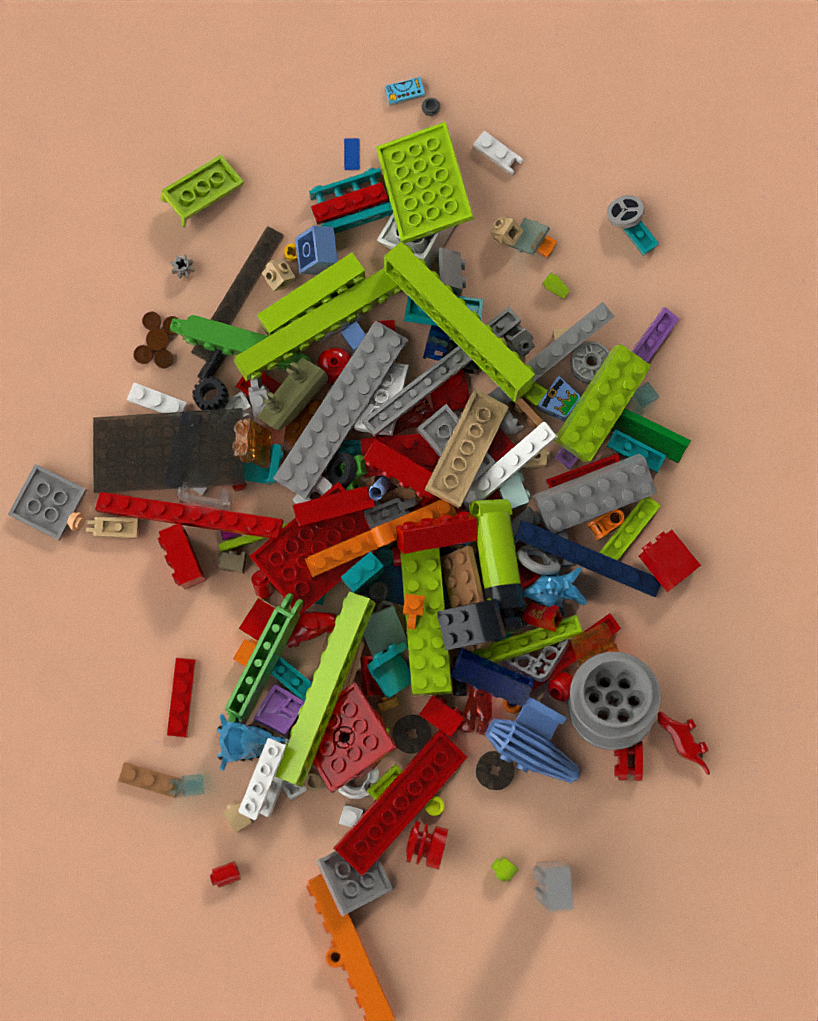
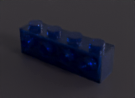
(492, 678)

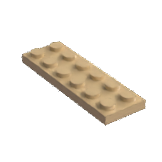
(466, 448)

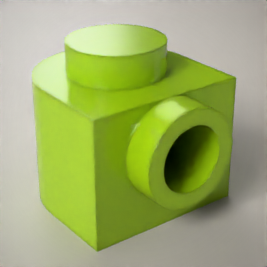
(504, 869)

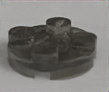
(401, 737)
(490, 781)

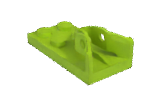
(201, 188)

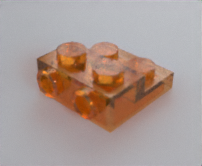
(252, 443)
(593, 642)

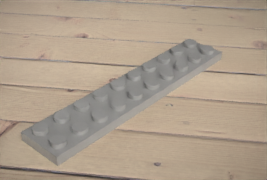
(340, 410)

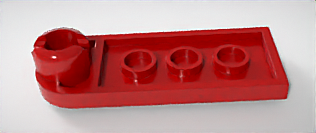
(411, 445)

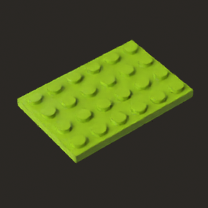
(424, 183)

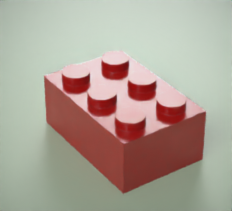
(181, 556)

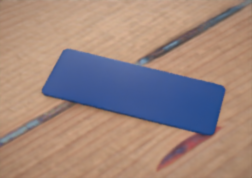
(351, 154)

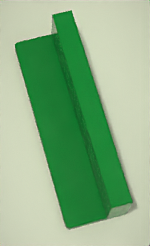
(652, 435)

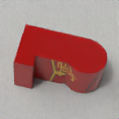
(543, 616)

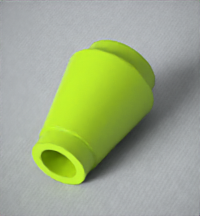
(555, 285)

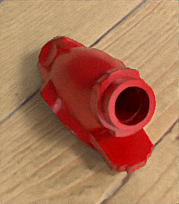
(310, 626)

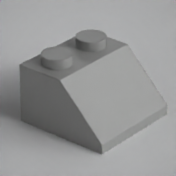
(450, 269)

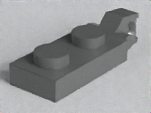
(388, 511)

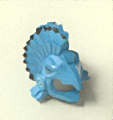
(242, 741)

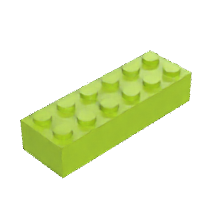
(312, 294)
(602, 403)

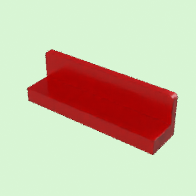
(332, 506)

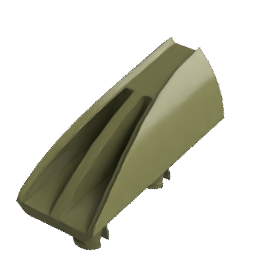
(293, 394)

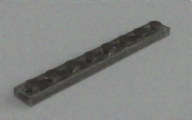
(244, 283)

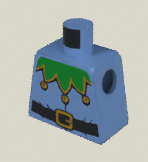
(559, 400)

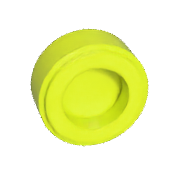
(435, 806)

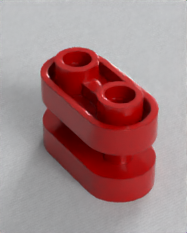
(621, 769)

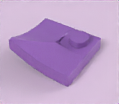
(279, 710)

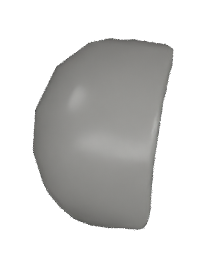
(510, 424)

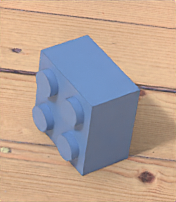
(316, 250)

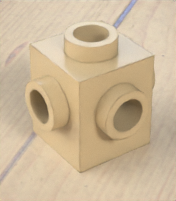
(506, 231)
(278, 274)

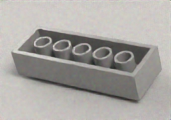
(594, 494)
(554, 885)

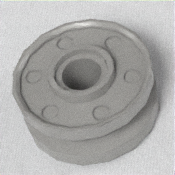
(585, 351)

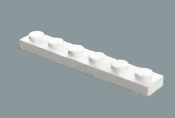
(510, 464)

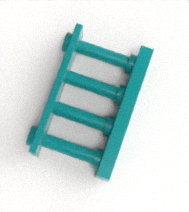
(362, 217)

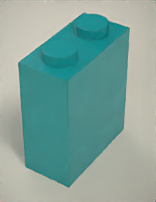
(363, 573)

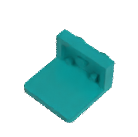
(265, 476)
(390, 669)

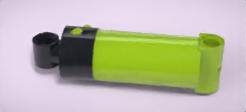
(499, 559)

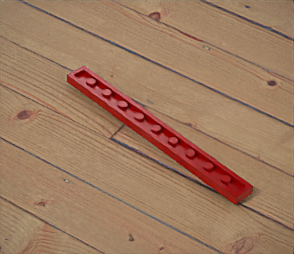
(189, 515)

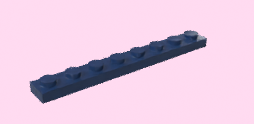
(587, 558)

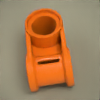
(604, 524)

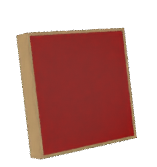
(256, 619)

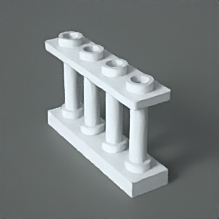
(264, 786)

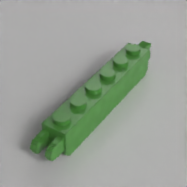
(223, 337)
(263, 660)

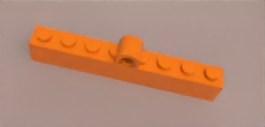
(373, 539)
(352, 953)

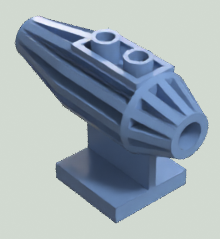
(529, 742)

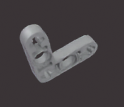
(537, 664)

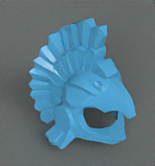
(555, 589)

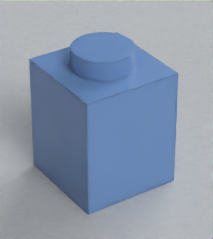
(352, 335)

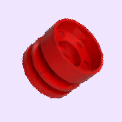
(426, 845)

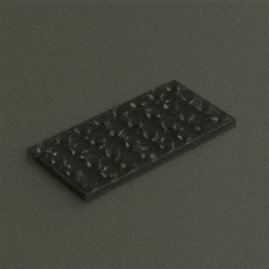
(166, 450)

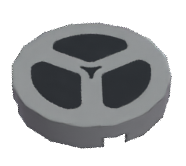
(625, 211)

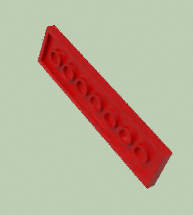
(400, 802)

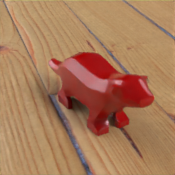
(683, 739)

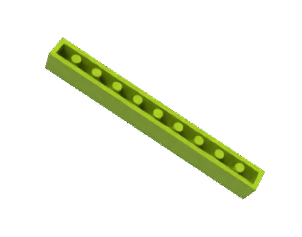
(315, 325)
(325, 689)

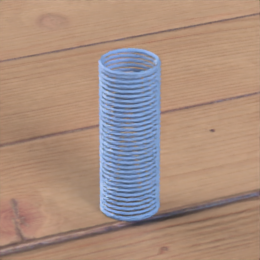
(379, 488)

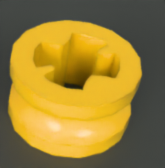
(286, 251)

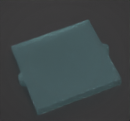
(531, 237)

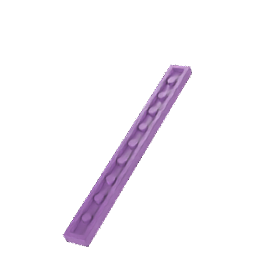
(644, 349)

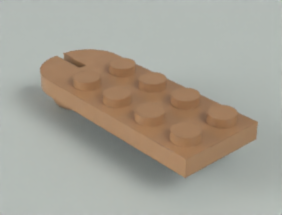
(463, 582)

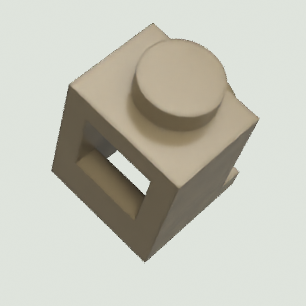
(232, 561)

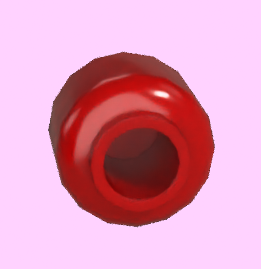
(560, 686)

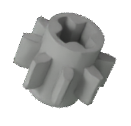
(185, 270)

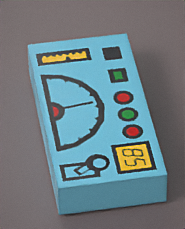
(404, 90)

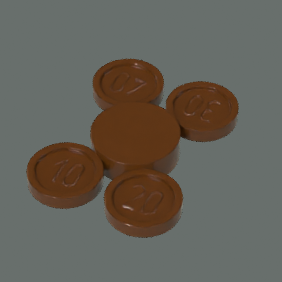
(157, 341)

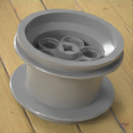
(615, 669)

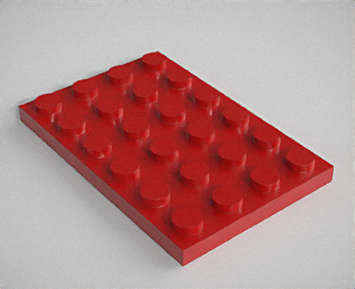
(285, 562)

